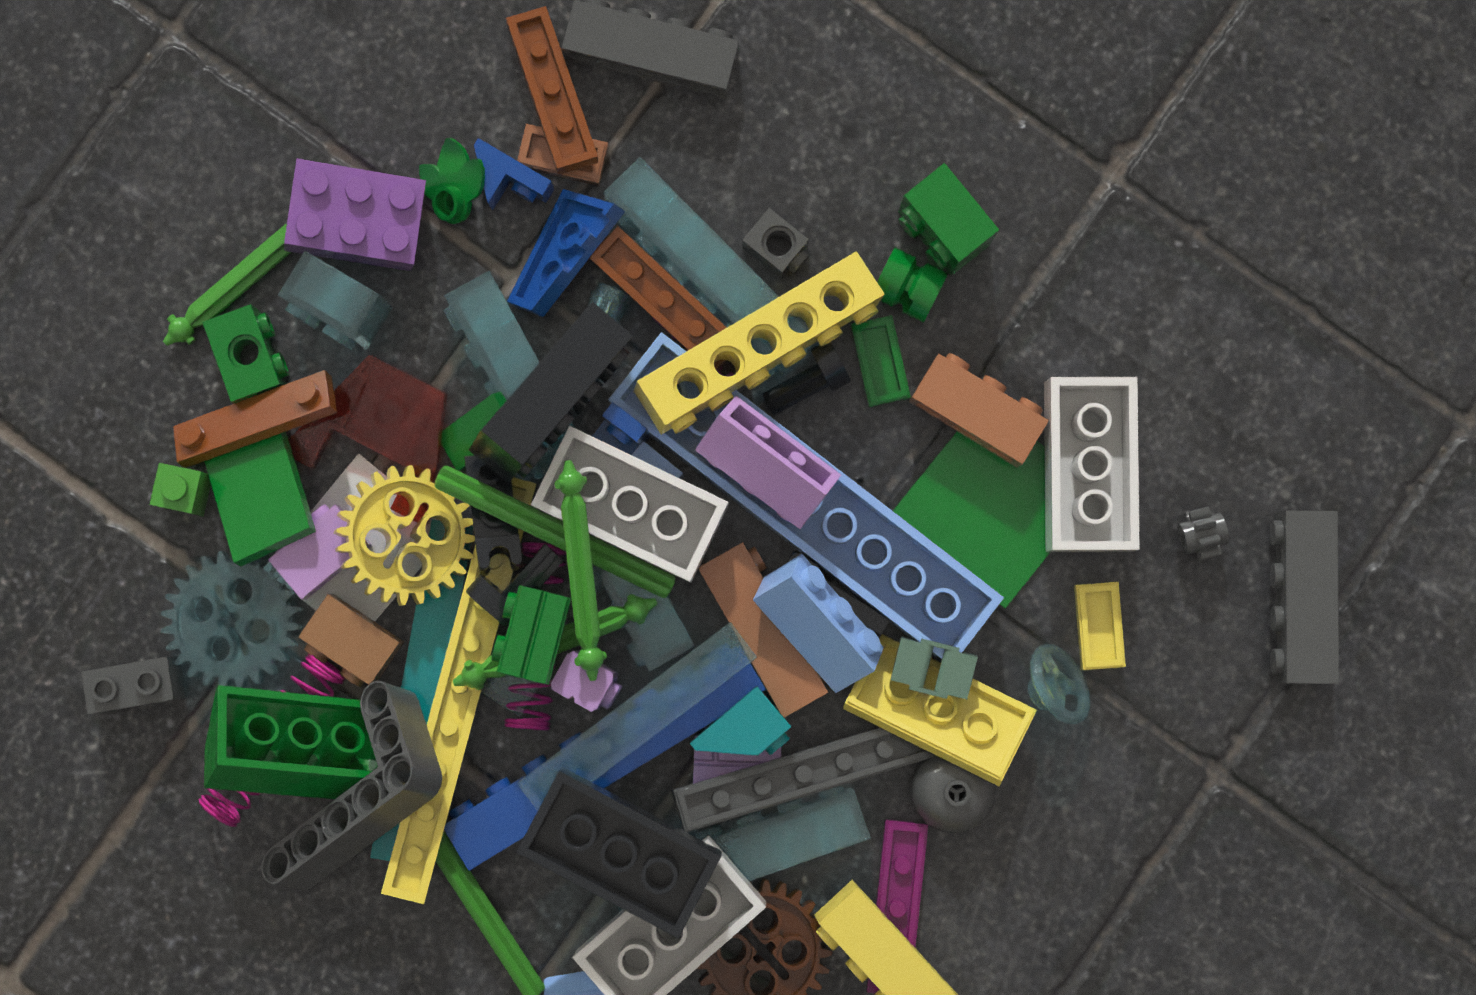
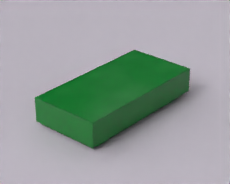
(880, 361)
(461, 434)

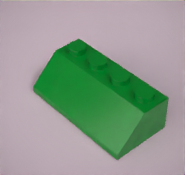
(285, 743)

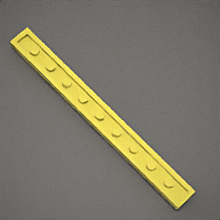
(449, 729)

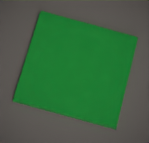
(983, 512)

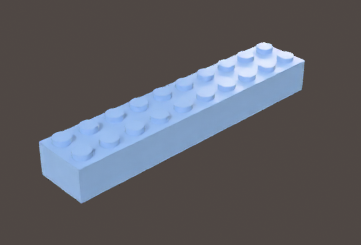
(846, 535)

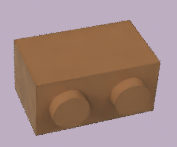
(350, 641)

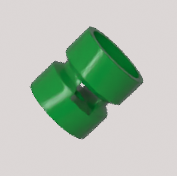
(910, 284)

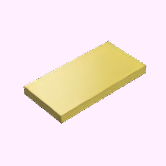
(970, 733)

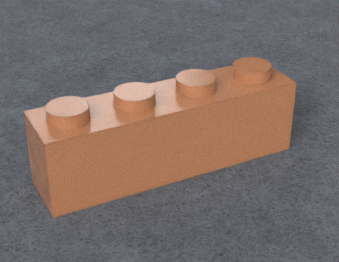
(783, 670)

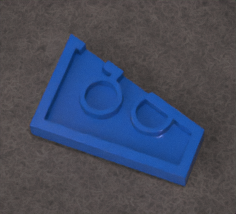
(562, 249)

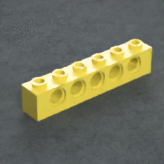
(846, 280)

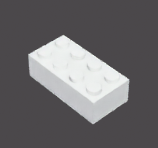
(1091, 464)
(636, 505)
(644, 960)

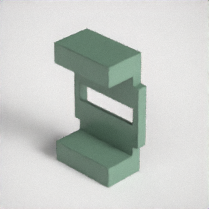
(954, 672)

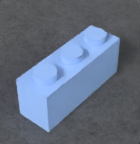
(819, 623)

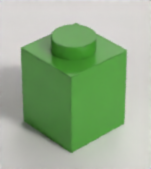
(180, 489)

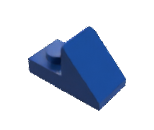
(503, 170)
(621, 430)

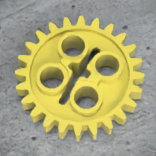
(373, 513)

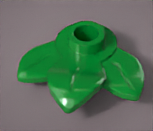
(453, 182)

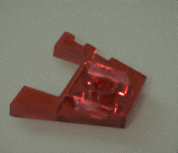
(385, 413)

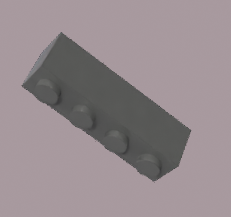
(651, 48)
(1305, 597)

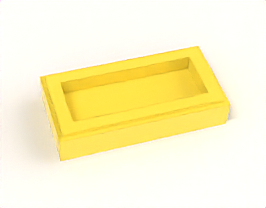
(1099, 626)

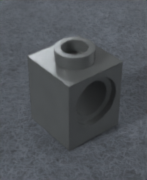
(772, 226)

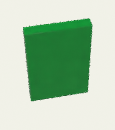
(260, 498)

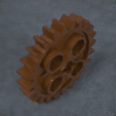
(789, 923)

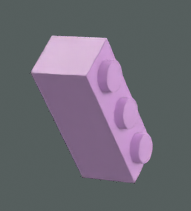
(767, 462)

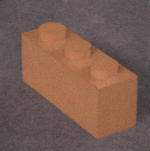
(979, 409)

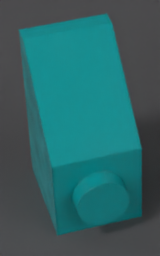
(746, 728)

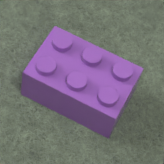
(354, 215)

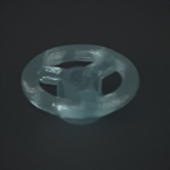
(1050, 688)

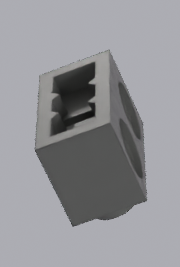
(133, 685)

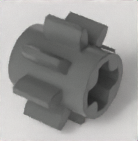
(1203, 533)

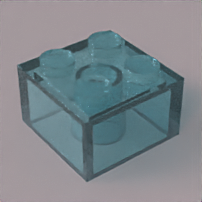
(337, 301)

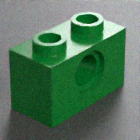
(229, 336)

